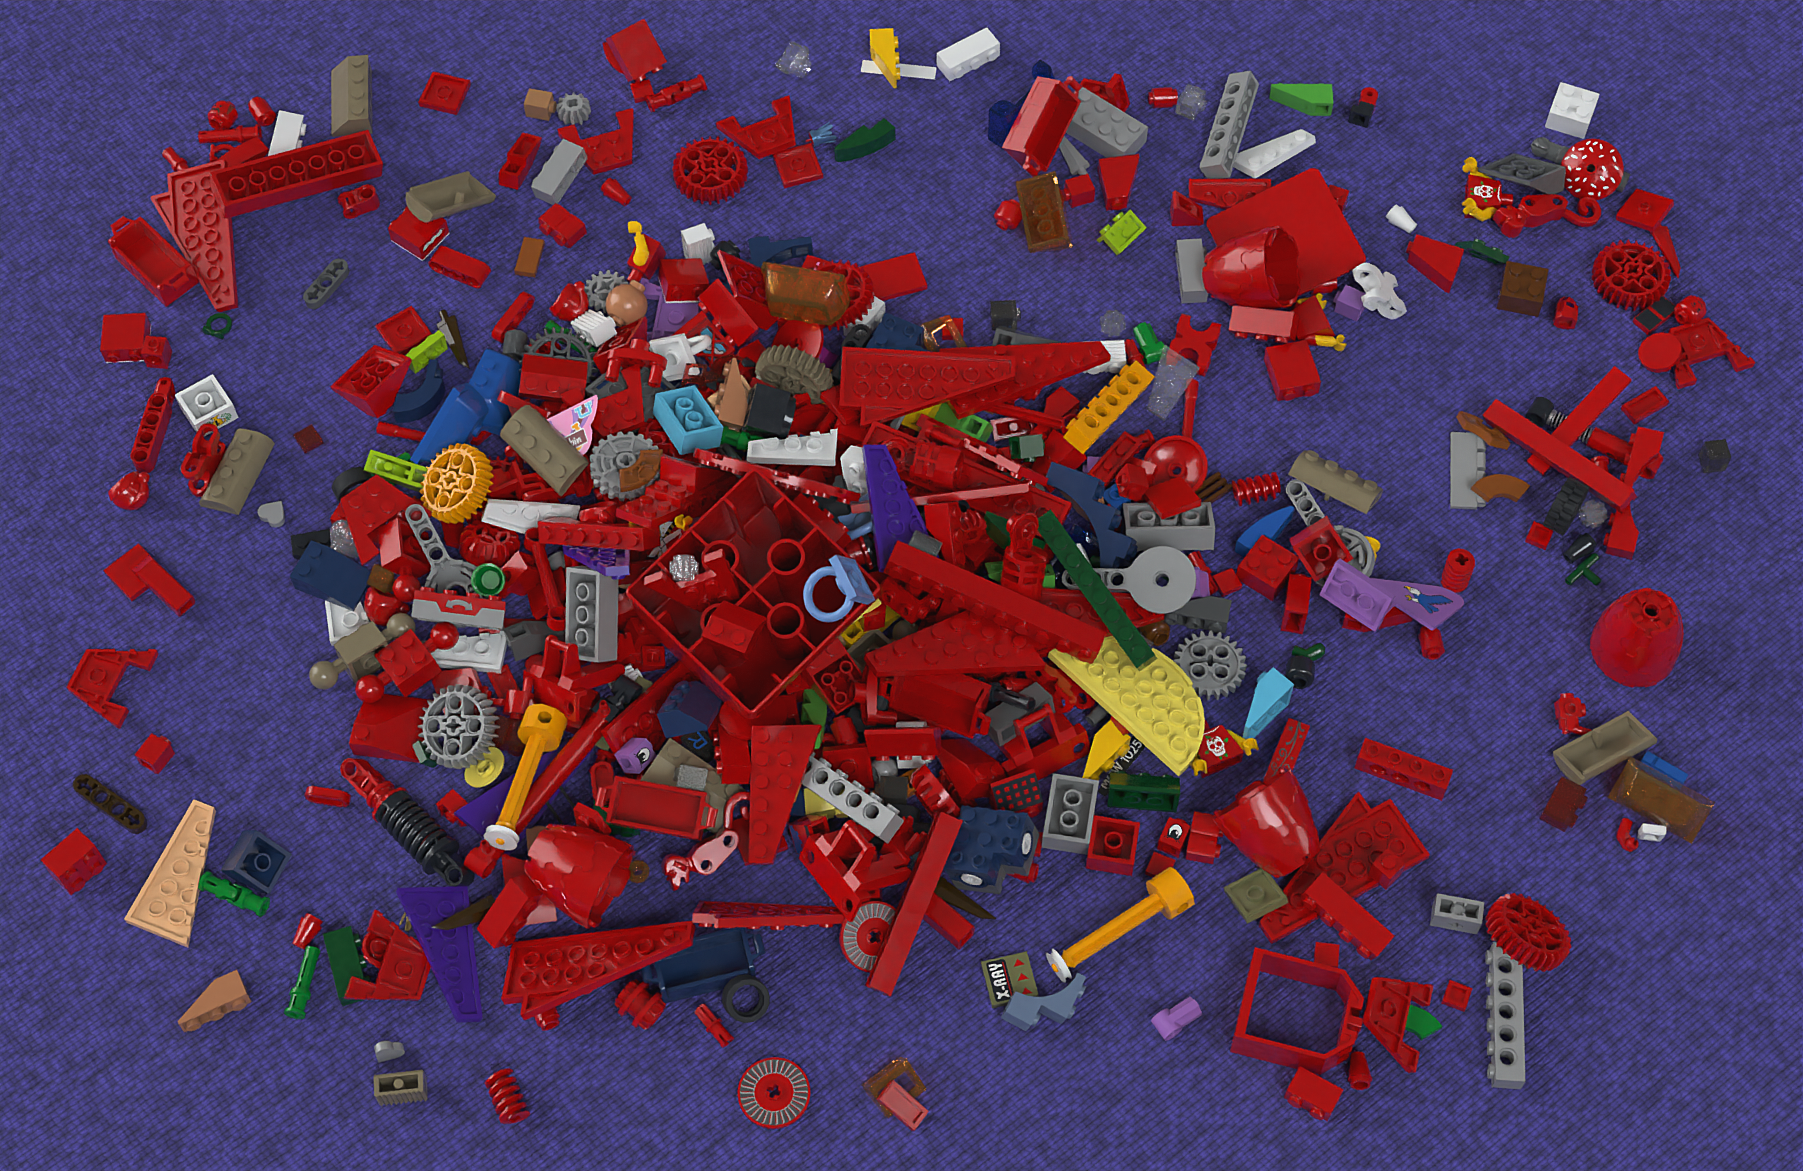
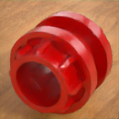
(640, 1004)

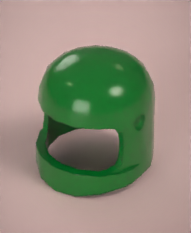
(488, 579)

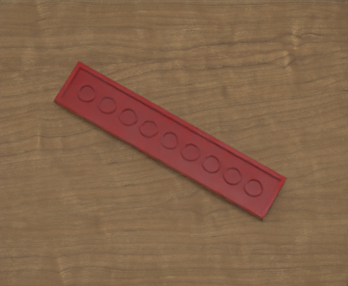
(976, 475)

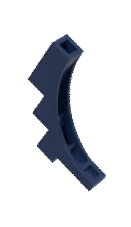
(775, 252)
(1104, 518)

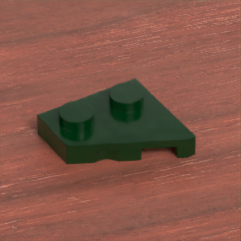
(1480, 251)

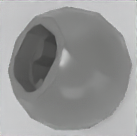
(884, 768)

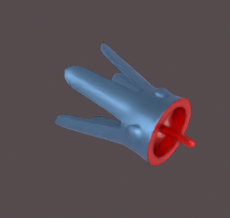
(821, 135)

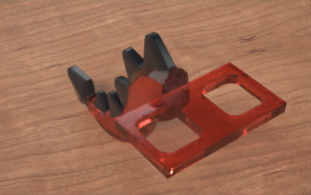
(714, 376)

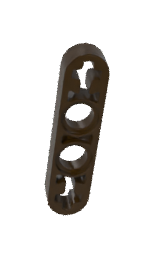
(110, 803)

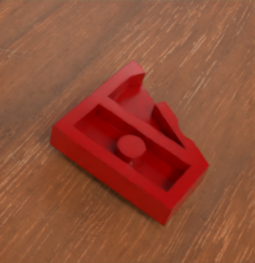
(590, 818)

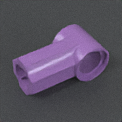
(1172, 1021)

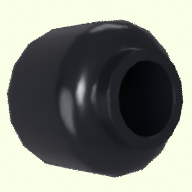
(726, 246)
(1300, 671)

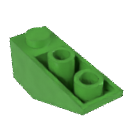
(1306, 98)
(969, 425)

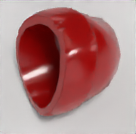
(571, 302)
(131, 491)
(601, 512)
(382, 606)

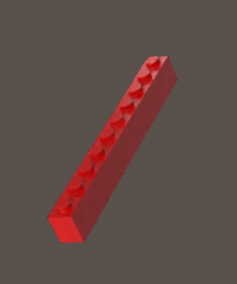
(994, 602)

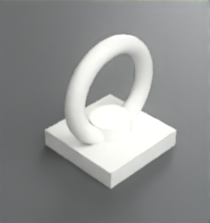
(678, 352)

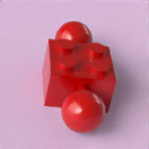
(403, 555)
(407, 662)

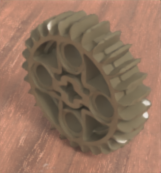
(794, 372)

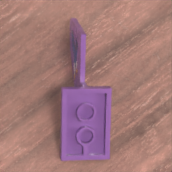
(1373, 598)

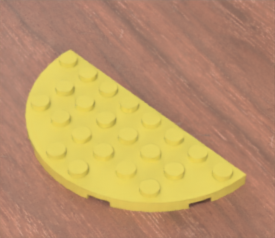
(1151, 704)

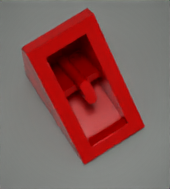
(1185, 211)

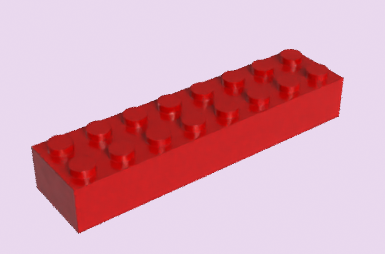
(295, 174)

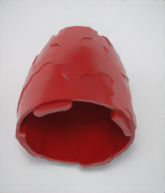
(1254, 270)
(1638, 638)
(1271, 824)
(579, 870)

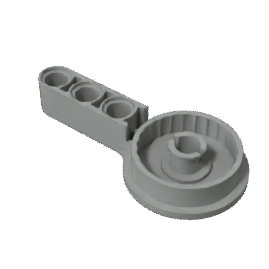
(1142, 577)

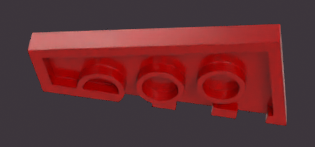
(1225, 192)

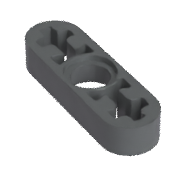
(325, 292)

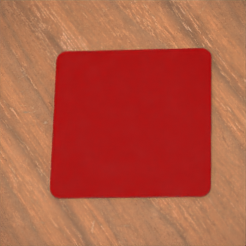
(1306, 212)

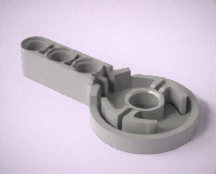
(1359, 544)
(445, 571)

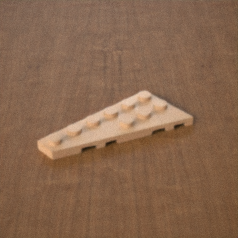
(171, 891)

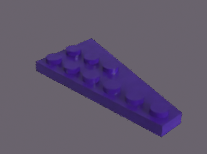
(891, 509)
(603, 560)
(487, 808)
(447, 951)

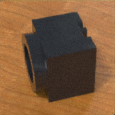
(769, 412)

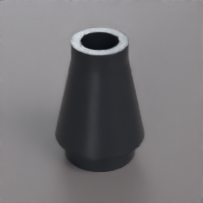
(1581, 547)

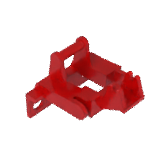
(532, 486)
(562, 680)
(1050, 754)
(863, 875)

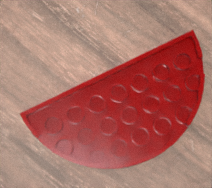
(777, 477)

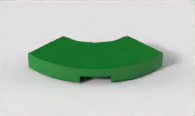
(1421, 1023)

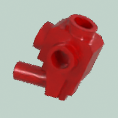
(1568, 712)

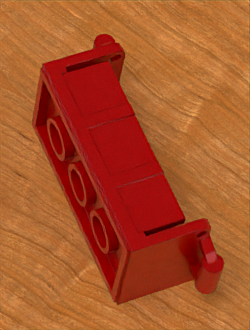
(151, 259)
(941, 699)

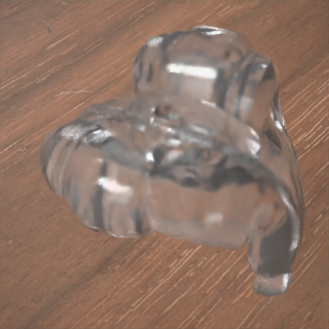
(795, 60)
(342, 540)

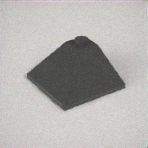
(1528, 173)

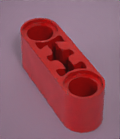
(459, 267)

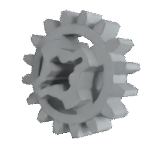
(604, 284)

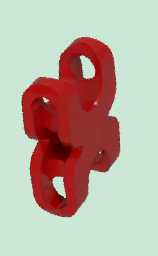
(1195, 344)
(203, 458)
(1061, 688)

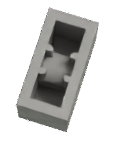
(1457, 913)

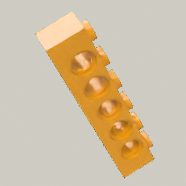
(1108, 407)

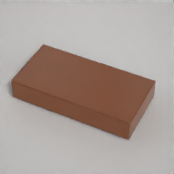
(529, 257)

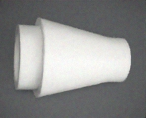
(1401, 219)

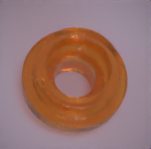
(639, 865)

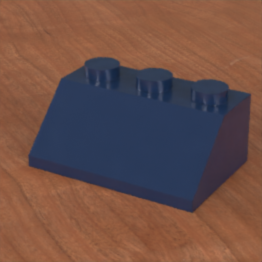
(688, 709)

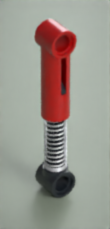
(1542, 413)

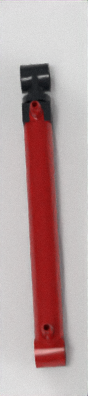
(484, 858)

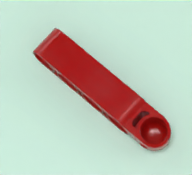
(154, 433)

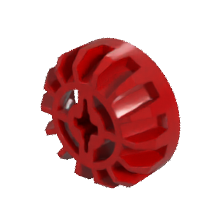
(482, 544)
(933, 792)

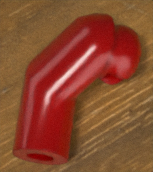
(1626, 841)

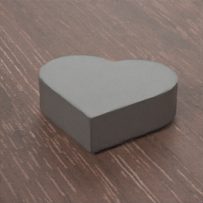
(272, 513)
(388, 1050)

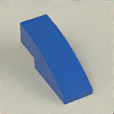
(1269, 526)

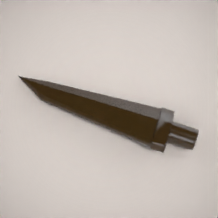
(450, 329)
(956, 898)
(469, 915)

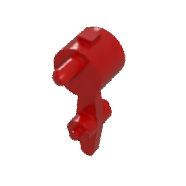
(515, 700)

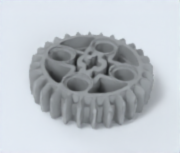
(467, 754)

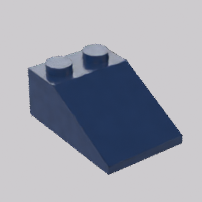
(330, 576)

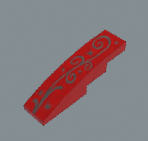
(1288, 747)

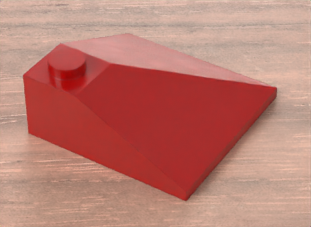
(748, 288)
(373, 380)
(388, 728)

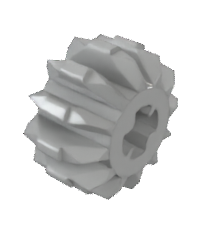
(573, 109)

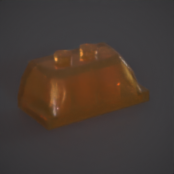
(1044, 213)
(805, 293)
(1661, 799)

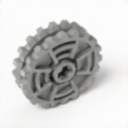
(616, 454)

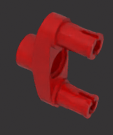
(636, 354)
(866, 695)

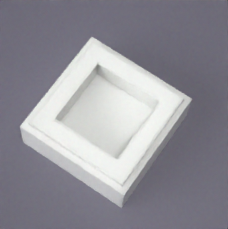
(1651, 832)

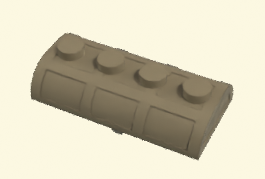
(447, 197)
(544, 448)
(237, 471)
(1336, 481)
(1603, 748)

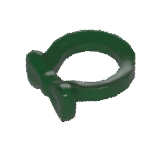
(207, 330)

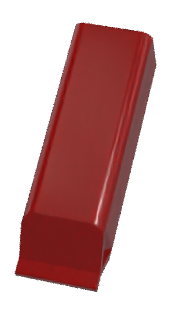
(162, 584)
(948, 922)

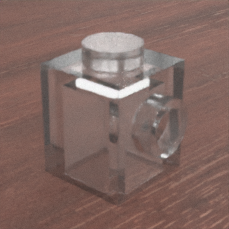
(1191, 102)

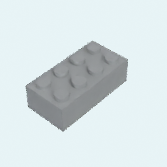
(1106, 127)
(1182, 531)
(592, 614)

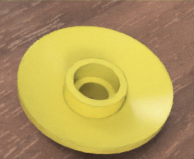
(486, 770)

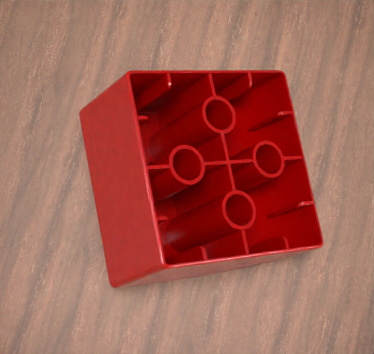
(771, 555)

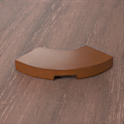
(1474, 425)
(641, 471)
(1500, 486)

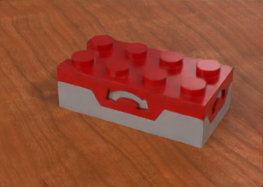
(459, 610)

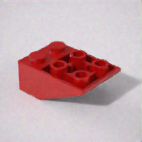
(832, 675)

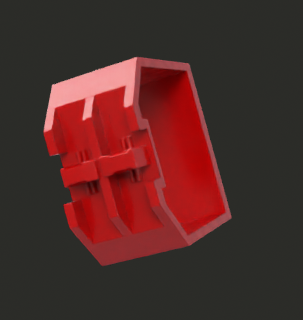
(1310, 973)

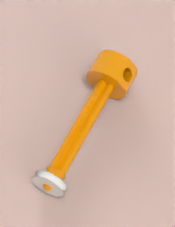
(540, 732)
(1167, 894)

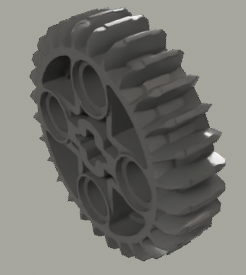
(568, 339)

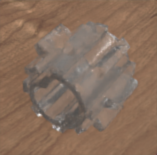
(1112, 323)
(1592, 513)
(683, 567)

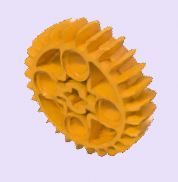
(456, 483)

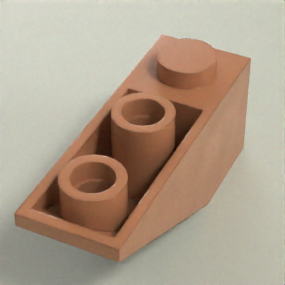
(733, 402)
(221, 997)

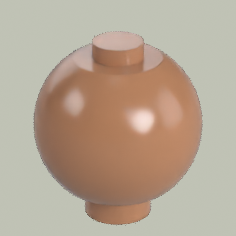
(626, 303)

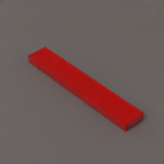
(1586, 413)

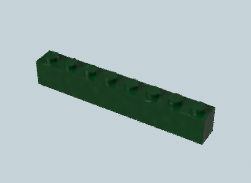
(1095, 591)

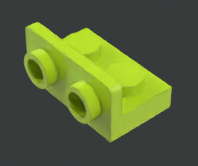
(1122, 231)
(429, 349)

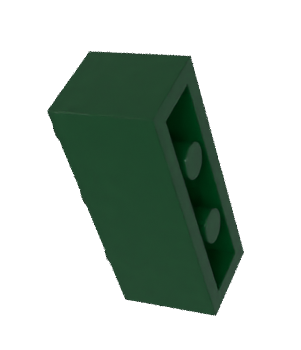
(345, 959)

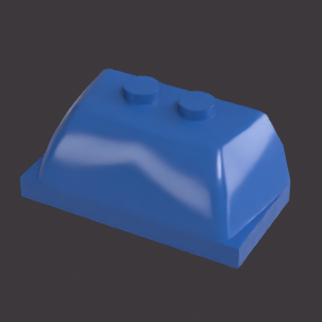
(492, 375)
(455, 423)

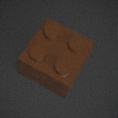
(1522, 288)

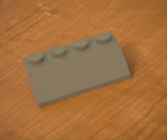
(351, 96)
(672, 756)

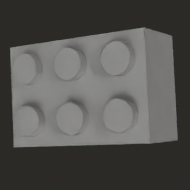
(1070, 814)

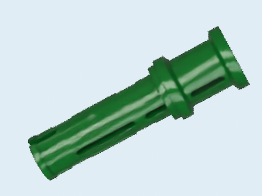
(301, 993)

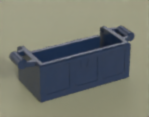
(705, 964)

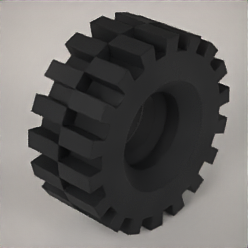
(1566, 506)

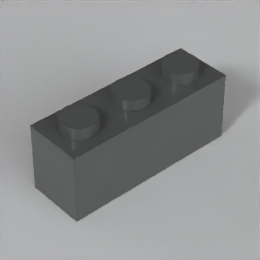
(1002, 716)

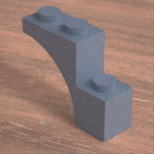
(1024, 1009)

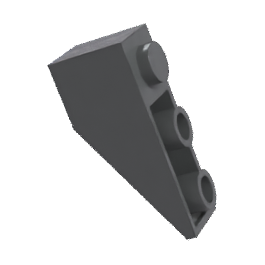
(1011, 336)
(1203, 613)
(529, 638)

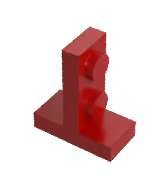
(1112, 92)

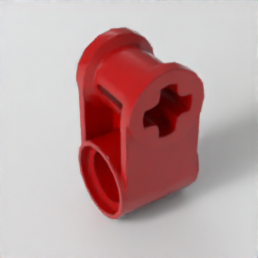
(360, 201)

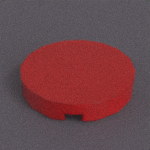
(1660, 352)

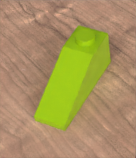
(396, 470)

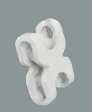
(1379, 291)

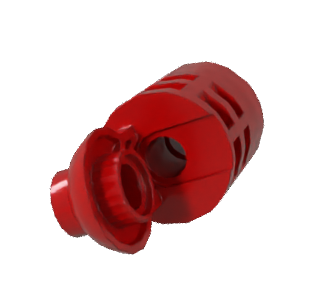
(928, 461)
(1022, 562)

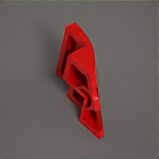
(546, 910)

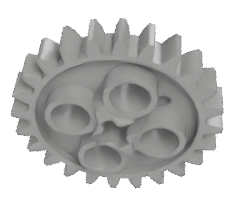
(1210, 647)

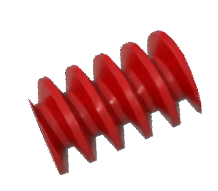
(1256, 487)
(1458, 570)
(505, 1097)

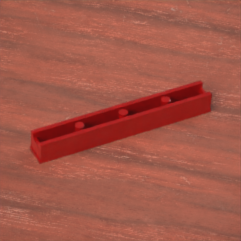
(1559, 455)
(913, 903)

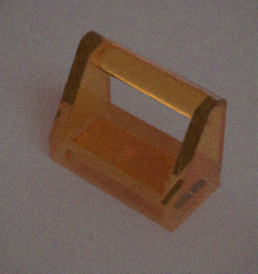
(934, 325)
(889, 1073)

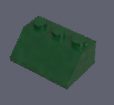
(1143, 792)

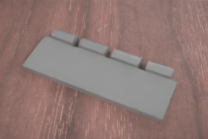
(1466, 468)

